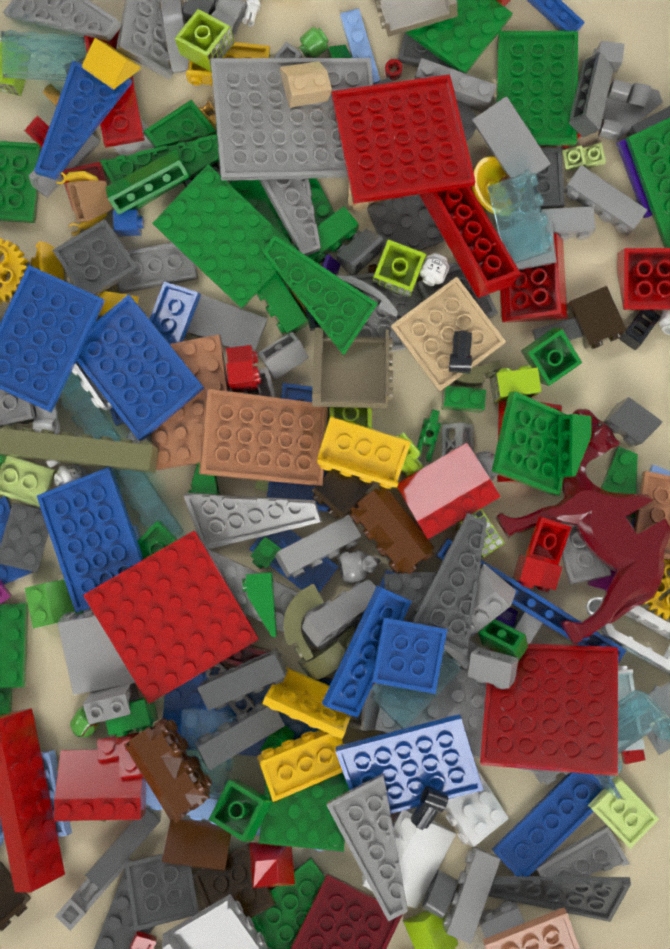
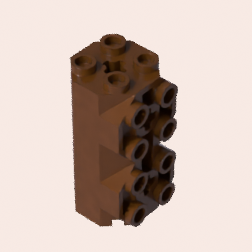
(392, 530)
(169, 770)

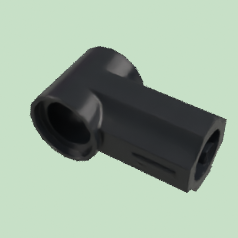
(460, 357)
(430, 804)

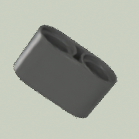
(439, 894)

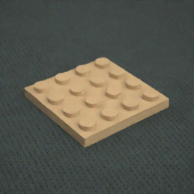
(430, 329)

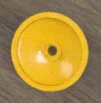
(486, 173)

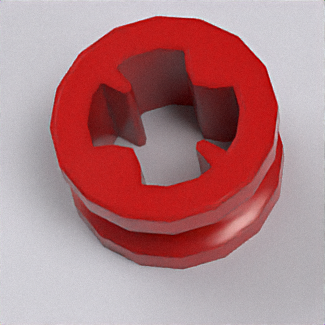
(396, 74)

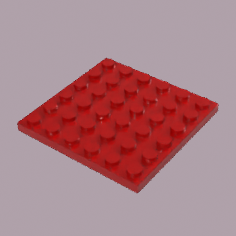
(402, 139)
(171, 616)
(556, 712)

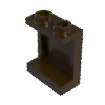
(597, 317)
(340, 492)
(11, 902)

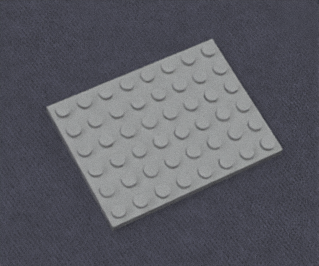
(267, 138)

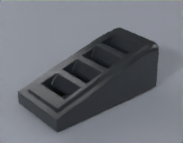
(632, 337)

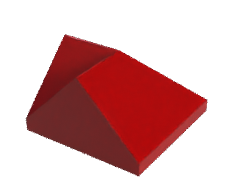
(548, 540)
(271, 865)

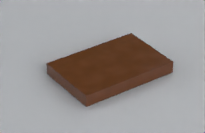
(197, 845)

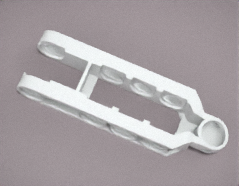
(648, 620)

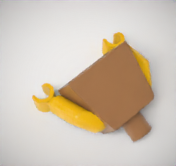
(88, 199)

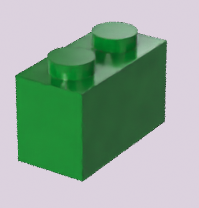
(463, 399)
(503, 639)

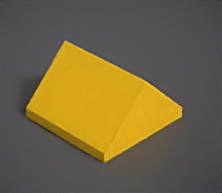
(108, 64)

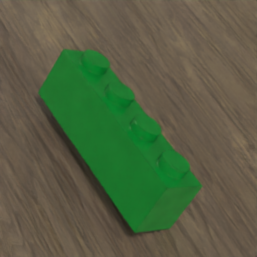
(146, 182)
(334, 232)
(282, 306)

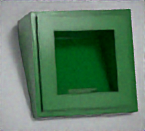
(338, 51)

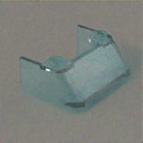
(636, 718)

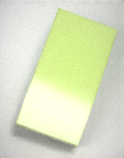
(588, 157)

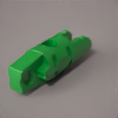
(429, 426)

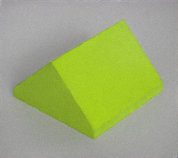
(428, 932)

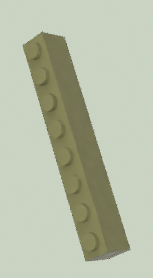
(78, 450)

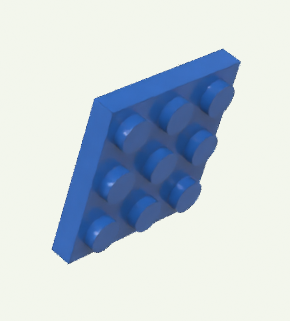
(409, 655)

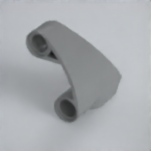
(626, 106)

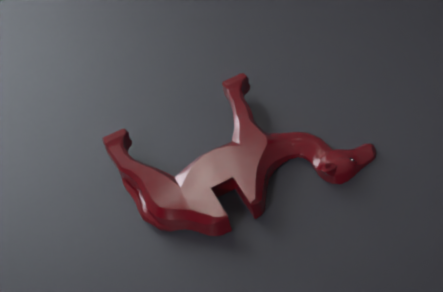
(607, 534)

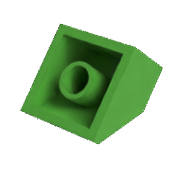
(48, 602)

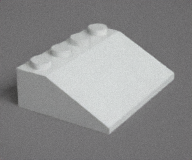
(418, 853)

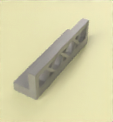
(46, 185)
(463, 433)

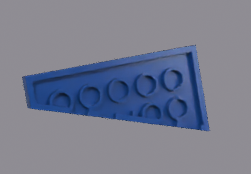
(77, 115)

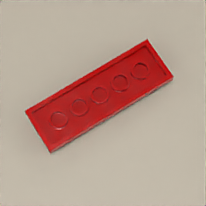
(124, 121)

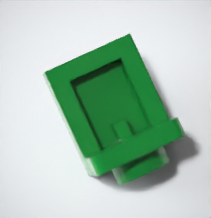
(265, 553)
(277, 738)

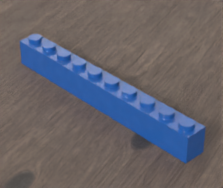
(541, 608)

